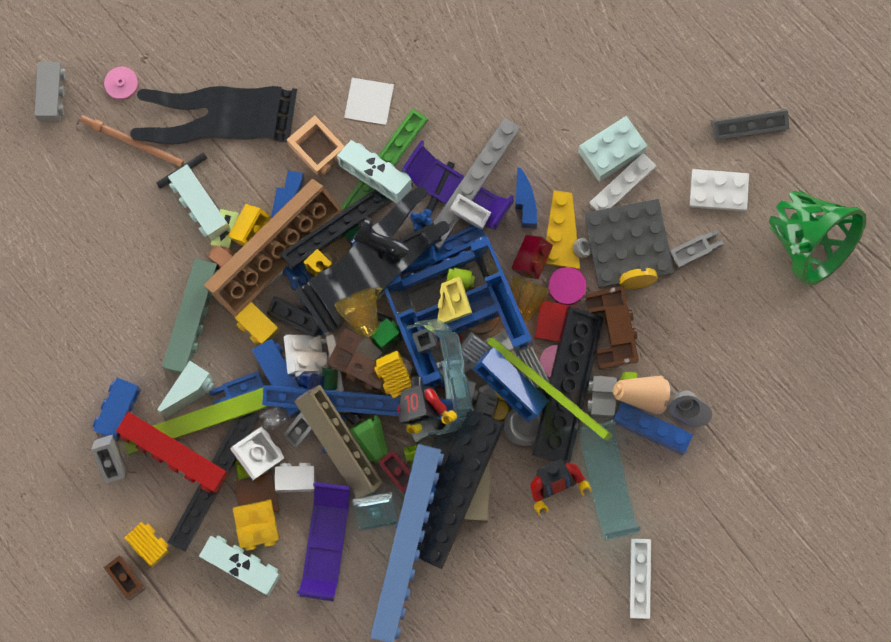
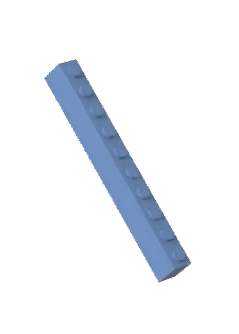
(405, 543)

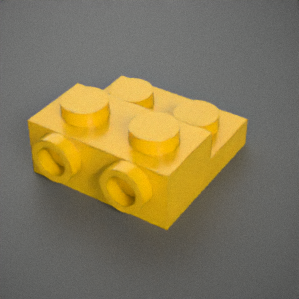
(256, 524)

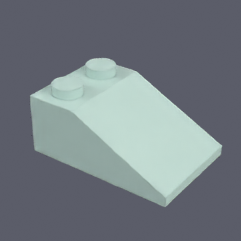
(188, 388)

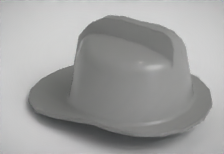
(690, 409)

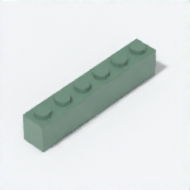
(190, 318)

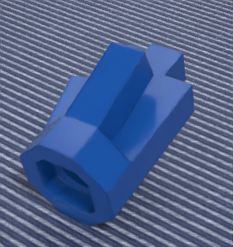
(421, 220)

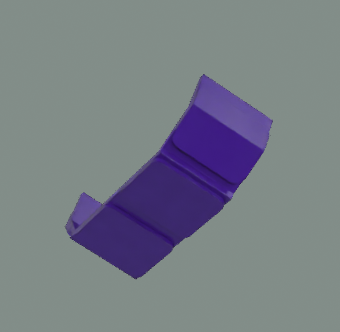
(427, 173)
(325, 541)

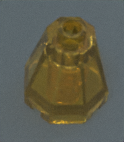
(528, 296)
(360, 311)

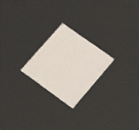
(369, 101)

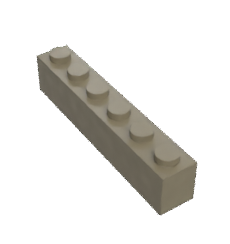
(338, 441)

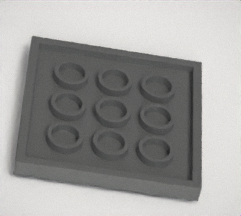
(628, 240)

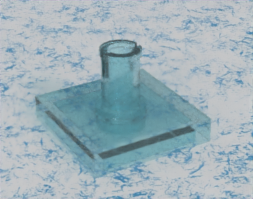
(374, 510)

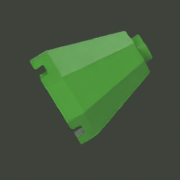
(370, 438)

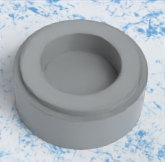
(582, 248)

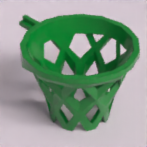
(812, 231)

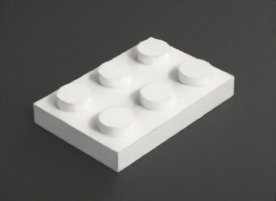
(719, 190)

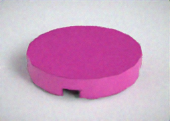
(567, 286)

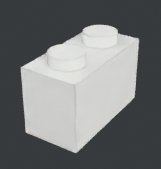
(295, 478)

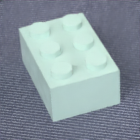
(612, 148)

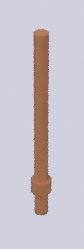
(99, 126)

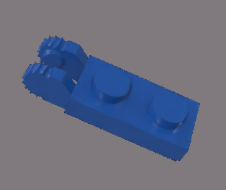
(238, 387)

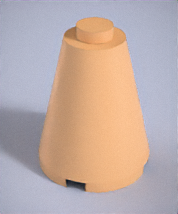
(644, 393)

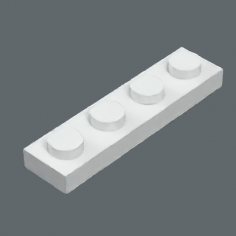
(623, 183)
(640, 578)

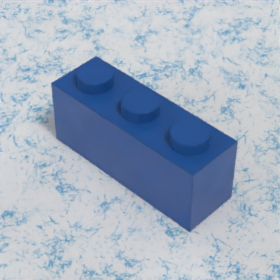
(115, 407)

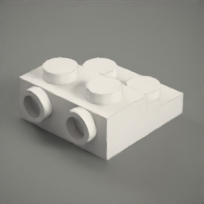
(304, 354)
(257, 453)

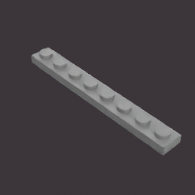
(479, 172)

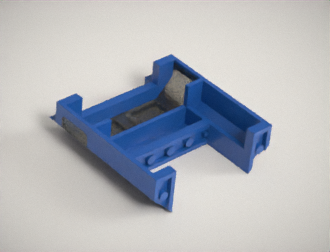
(418, 297)

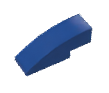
(283, 195)
(525, 200)

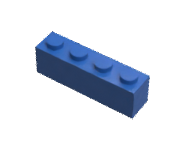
(276, 368)
(510, 384)
(653, 428)

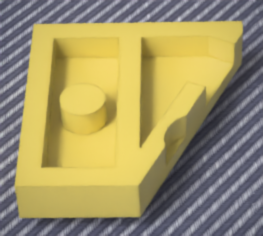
(453, 301)

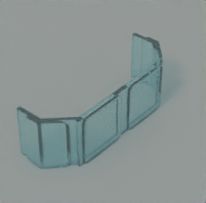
(454, 367)
(608, 483)

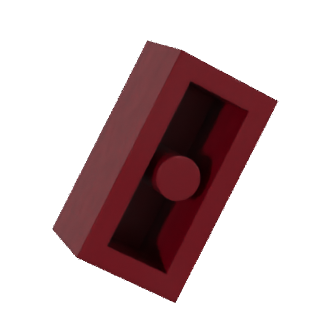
(532, 256)
(396, 470)

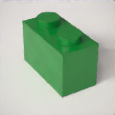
(386, 335)

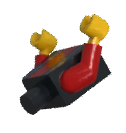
(421, 405)
(554, 479)

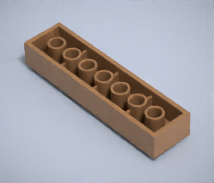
(260, 257)

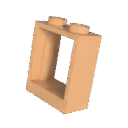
(305, 132)

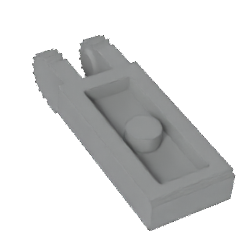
(695, 249)

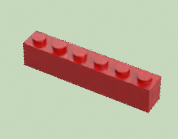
(172, 452)

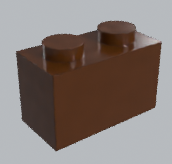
(124, 578)

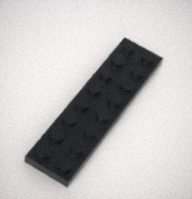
(571, 377)
(458, 485)

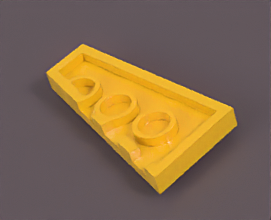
(562, 231)

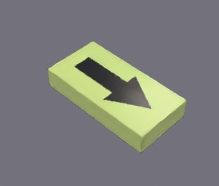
(223, 240)

